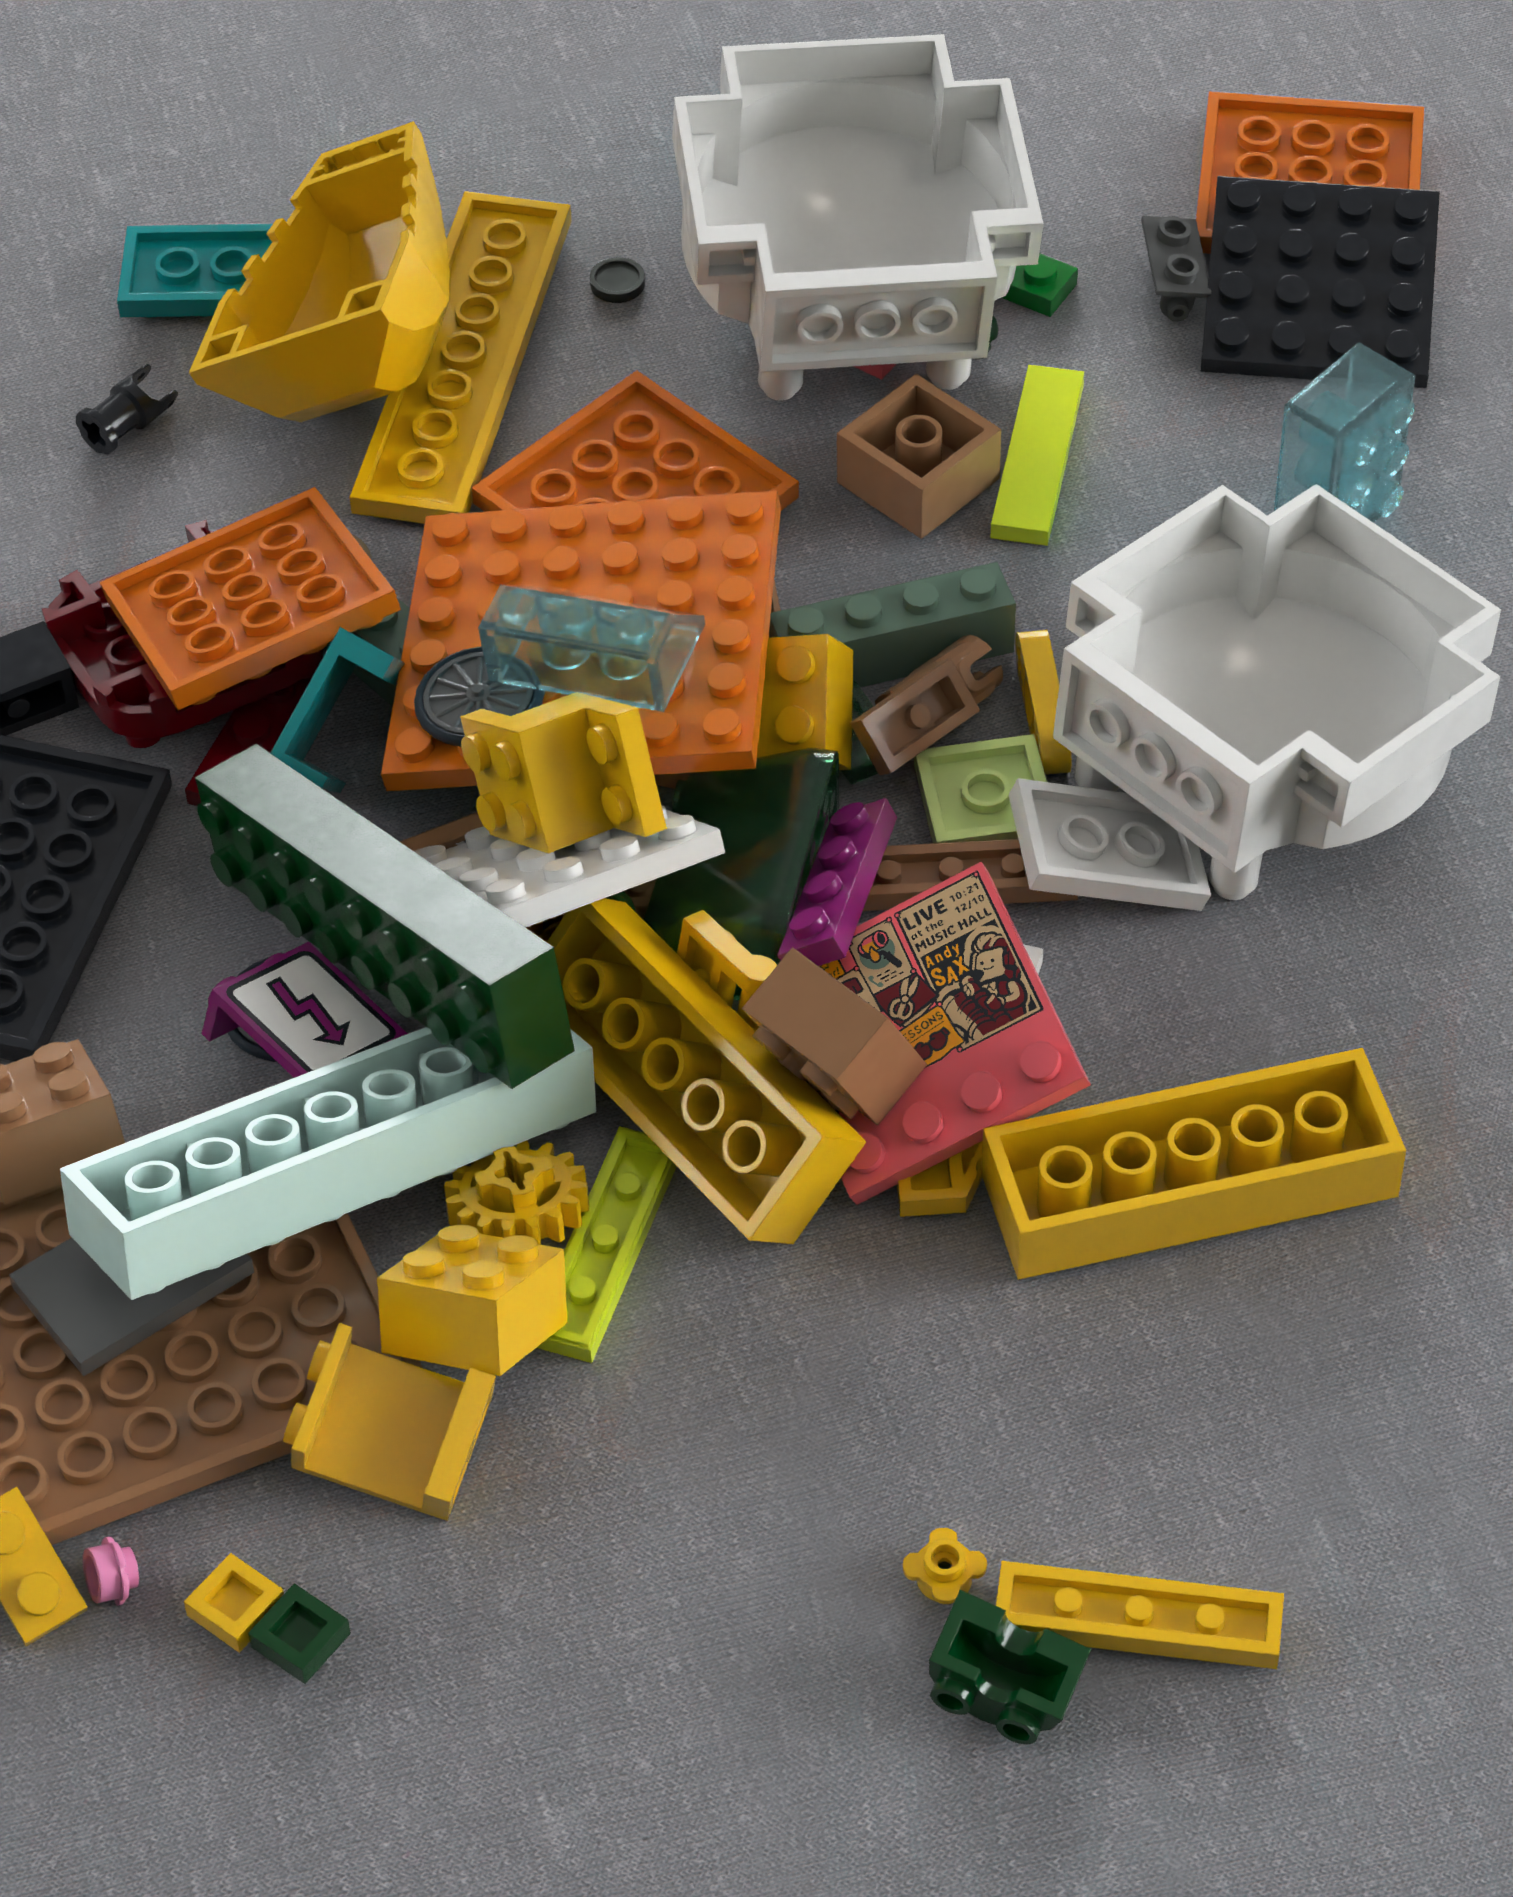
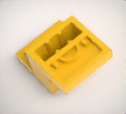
(562, 772)

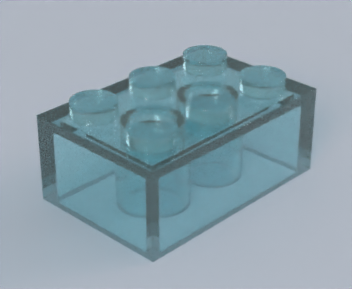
(1349, 434)

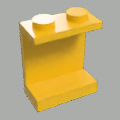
(388, 1425)

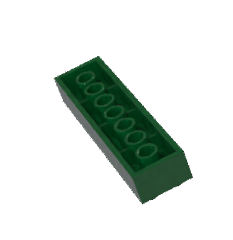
(386, 915)

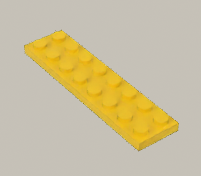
(443, 426)

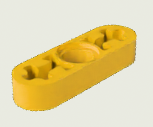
(1040, 694)

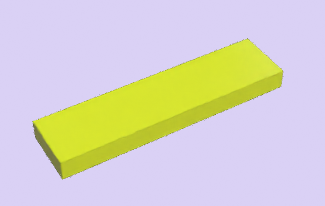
(1037, 455)
(609, 1240)

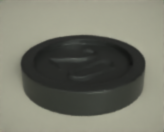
(617, 279)

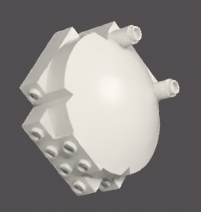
(855, 204)
(1272, 677)

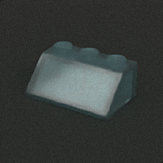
(587, 645)

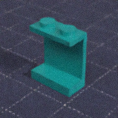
(320, 696)

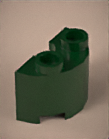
(1003, 1671)

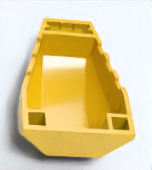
(343, 291)

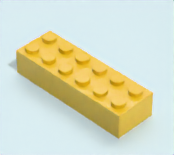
(697, 1077)
(1191, 1163)

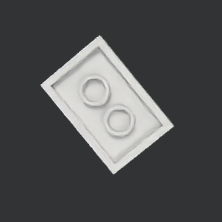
(1104, 847)

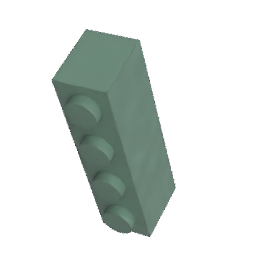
(910, 621)

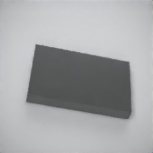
(94, 1317)

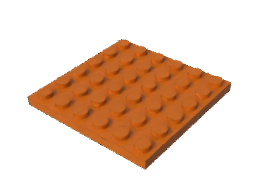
(666, 553)

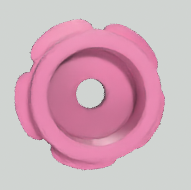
(110, 1571)

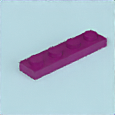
(840, 882)

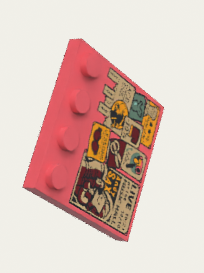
(973, 1010)

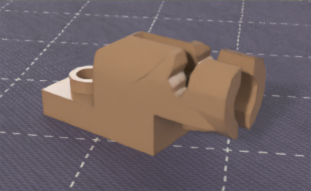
(926, 705)

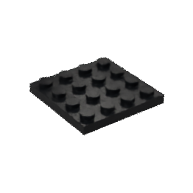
(1315, 272)

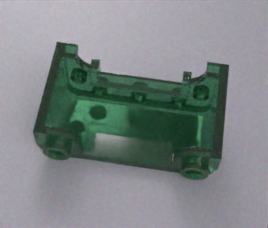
(770, 837)

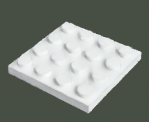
(543, 885)

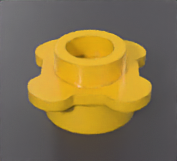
(939, 1583)

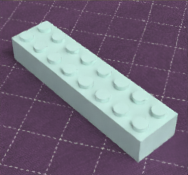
(305, 1155)

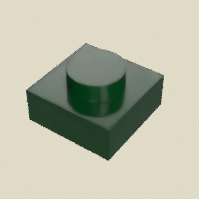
(299, 1633)

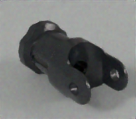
(121, 412)

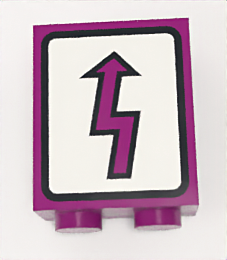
(299, 1011)

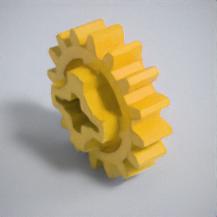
(519, 1193)

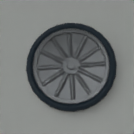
(461, 687)

